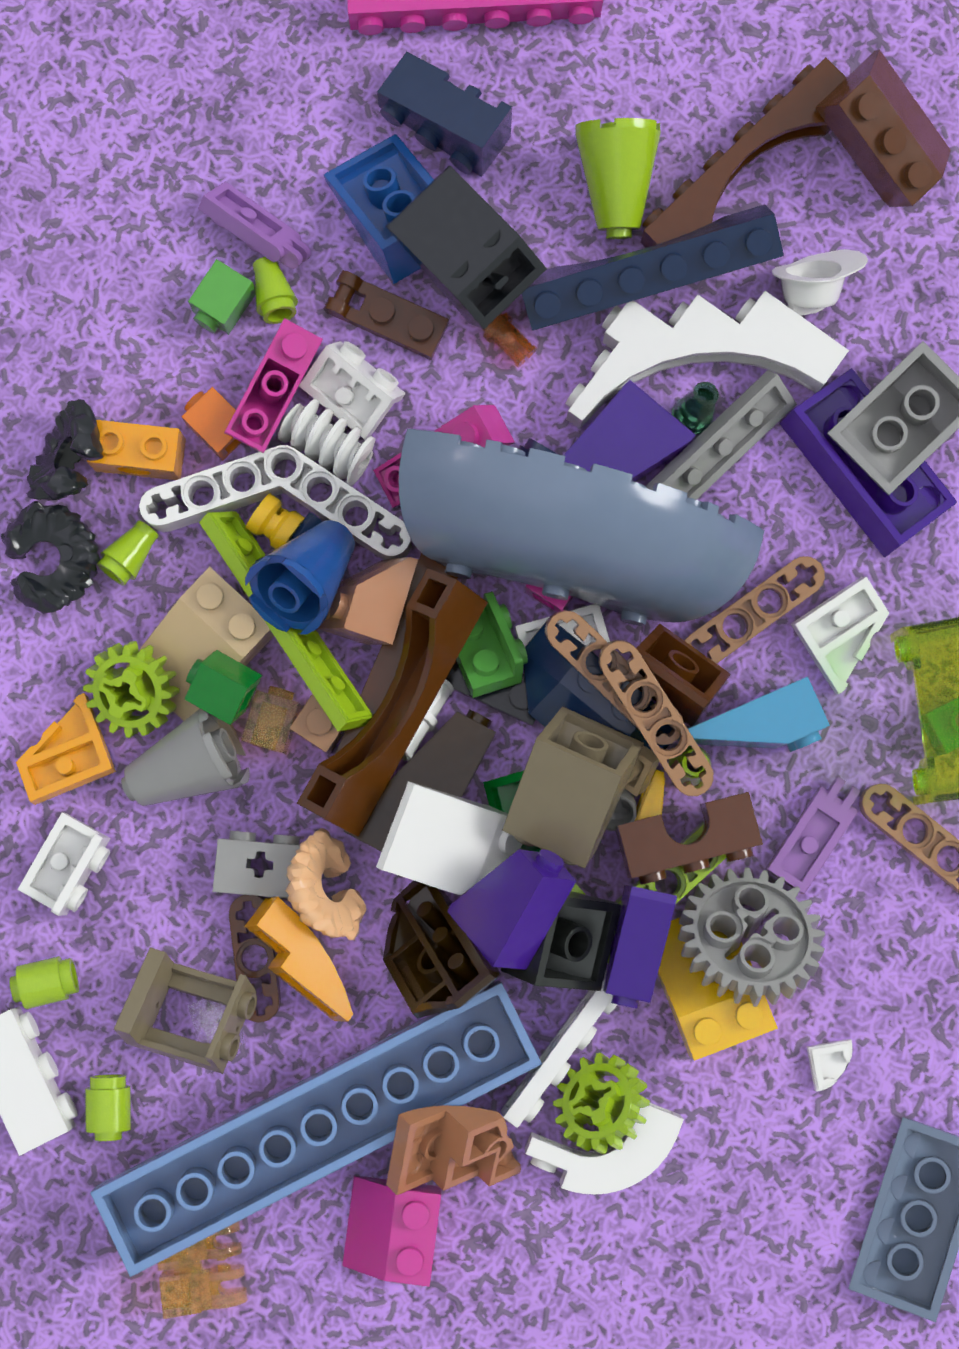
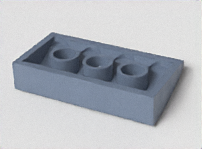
(913, 1223)

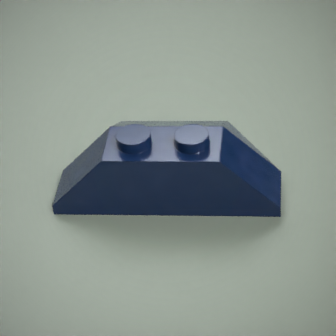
(556, 683)

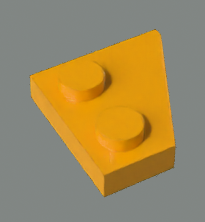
(66, 755)

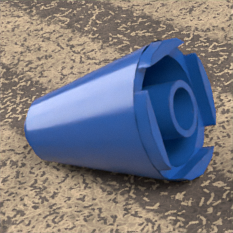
(301, 577)

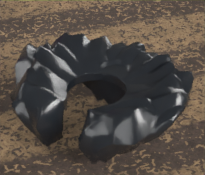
(70, 441)
(77, 556)

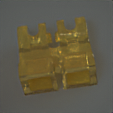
(192, 1289)

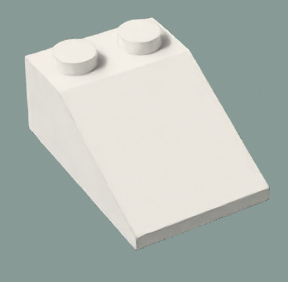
(445, 840)

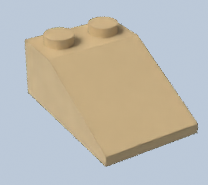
(203, 621)

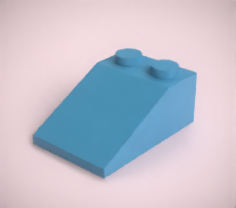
(771, 721)

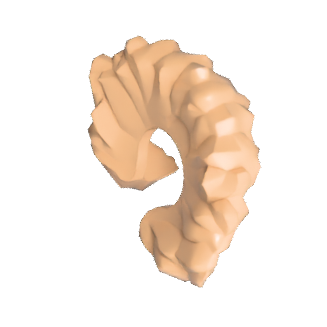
(333, 917)

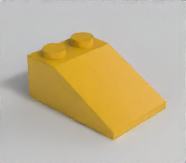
(702, 1017)

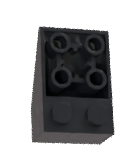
(466, 248)

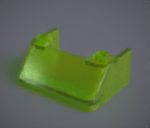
(933, 656)

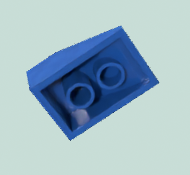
(373, 192)

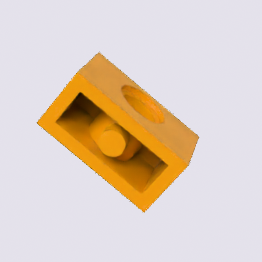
(140, 450)

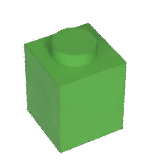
(221, 298)

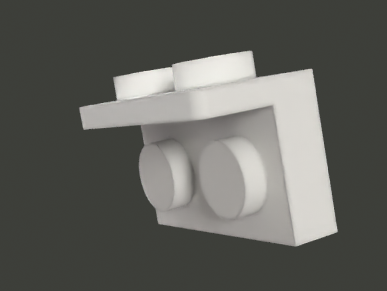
(352, 387)

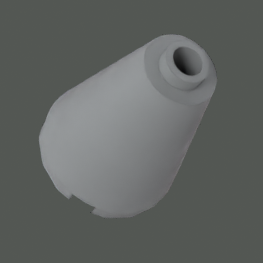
(187, 763)

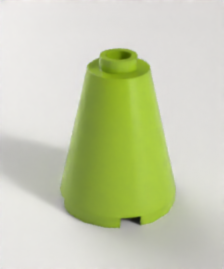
(618, 170)

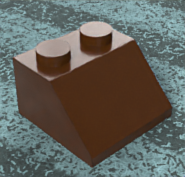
(682, 672)

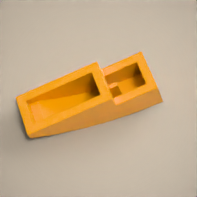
(300, 958)

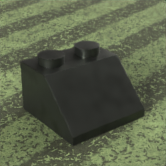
(575, 946)

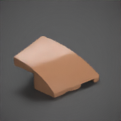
(450, 1148)

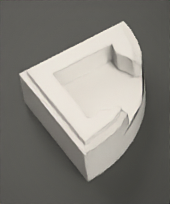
(828, 1062)

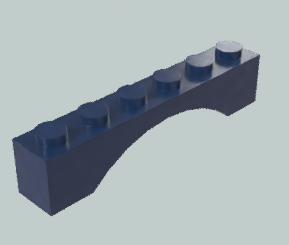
(707, 252)

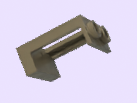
(148, 994)

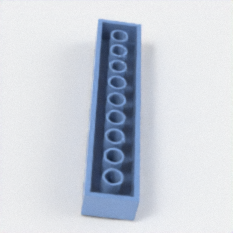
(311, 1128)

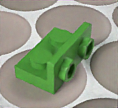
(491, 654)

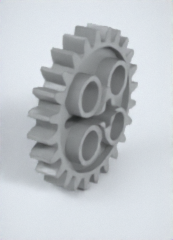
(782, 962)

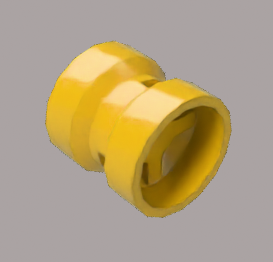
(274, 521)

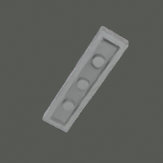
(728, 437)

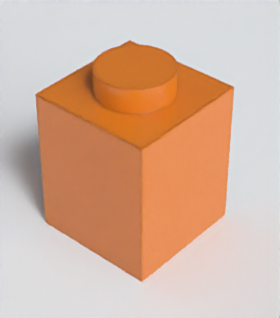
(208, 418)

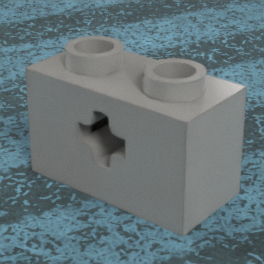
(234, 870)

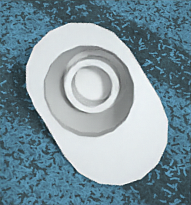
(817, 279)

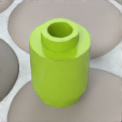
(44, 982)
(108, 1107)

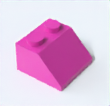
(392, 1233)

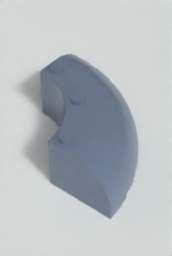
(571, 529)

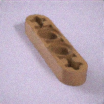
(754, 617)
(600, 682)
(659, 715)
(935, 835)

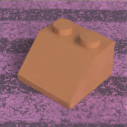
(371, 602)

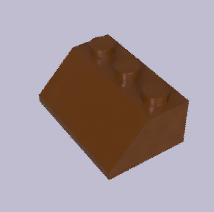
(886, 132)

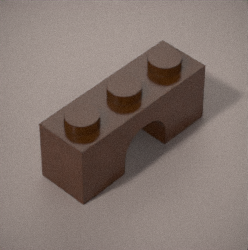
(727, 830)

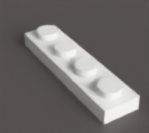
(574, 1034)

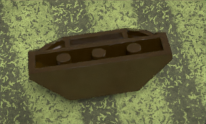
(431, 954)

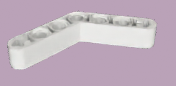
(295, 486)

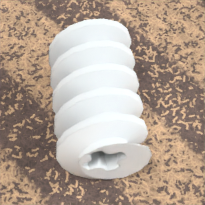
(327, 441)

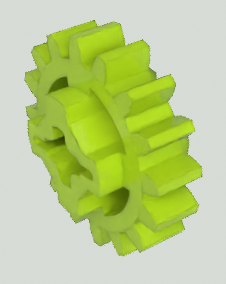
(137, 687)
(605, 1104)

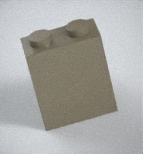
(571, 786)

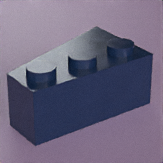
(445, 114)

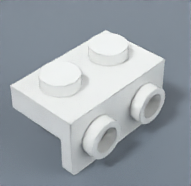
(65, 865)

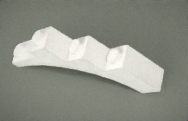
(643, 344)

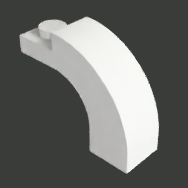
(617, 1169)

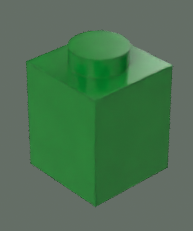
(221, 686)

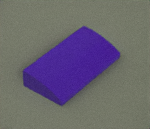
(883, 518)

